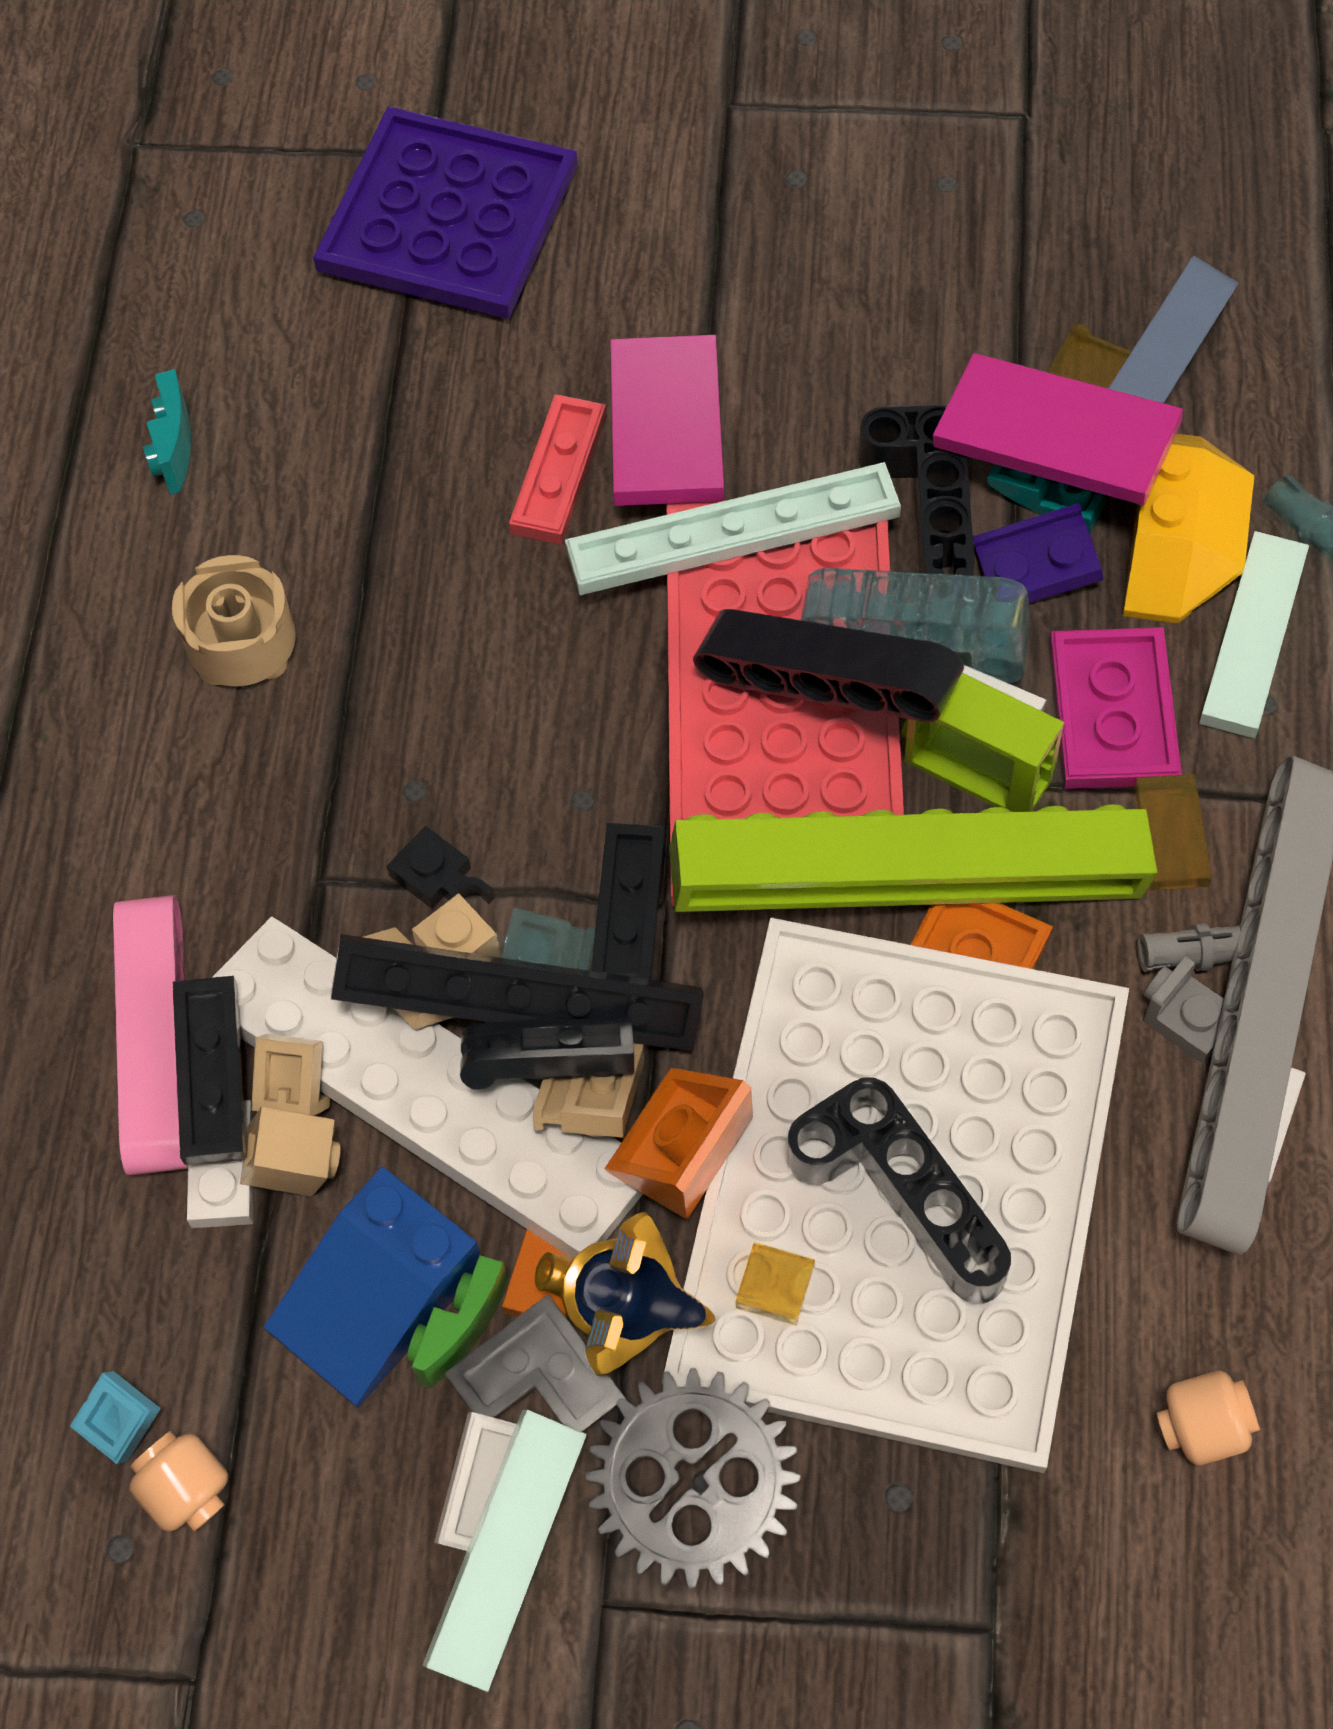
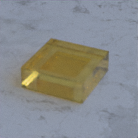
(775, 1283)

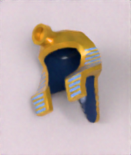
(621, 1293)

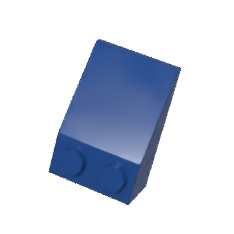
(372, 1286)

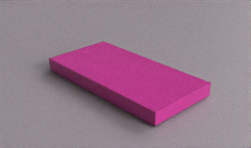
(666, 420)
(1058, 428)

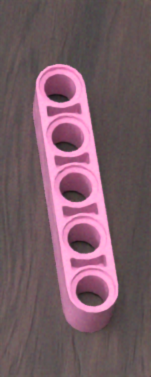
(146, 965)

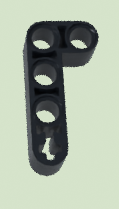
(911, 454)
(908, 1194)

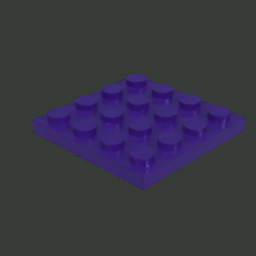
(446, 212)

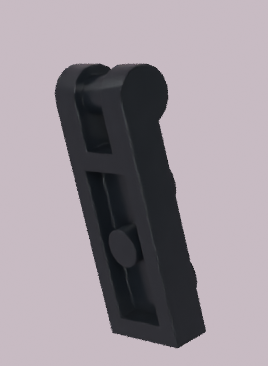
(545, 1049)

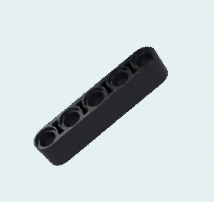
(829, 664)

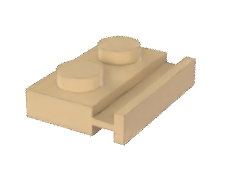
(589, 1102)

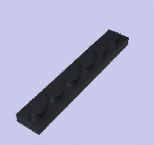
(510, 990)

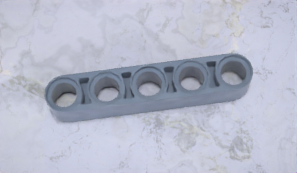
(1175, 332)

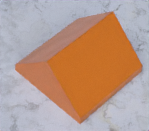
(683, 1138)

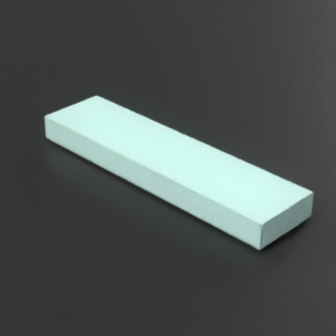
(1254, 635)
(504, 1550)

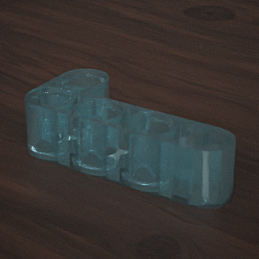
(953, 610)

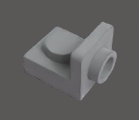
(1184, 1010)

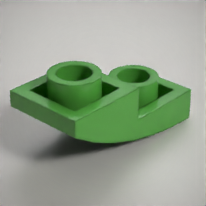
(451, 1335)

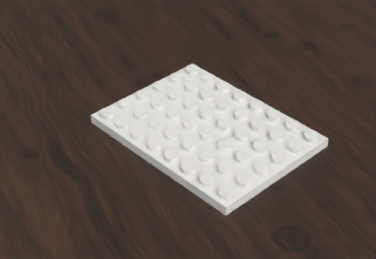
(1014, 1094)

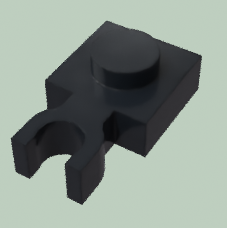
(435, 870)

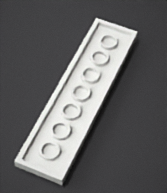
(414, 1094)

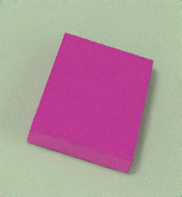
(1113, 706)

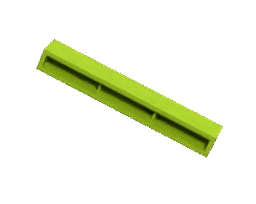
(910, 858)

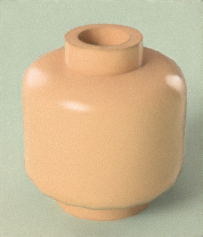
(1208, 1418)
(178, 1482)

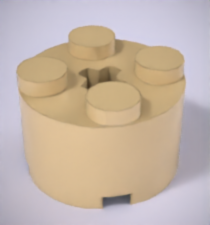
(234, 622)

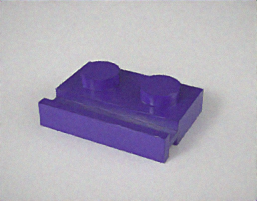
(1042, 553)

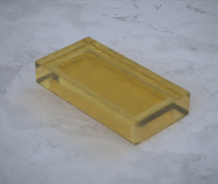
(1175, 830)

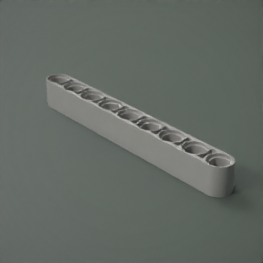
(1261, 1012)

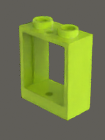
(987, 746)

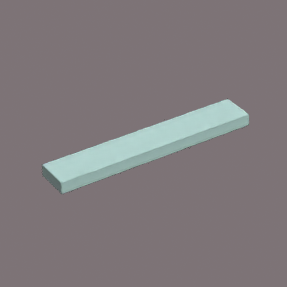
(732, 528)

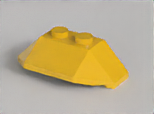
(1189, 532)

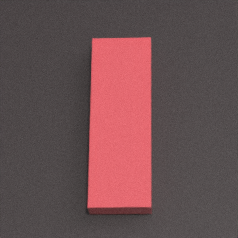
(558, 469)

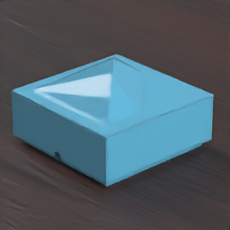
(115, 1417)

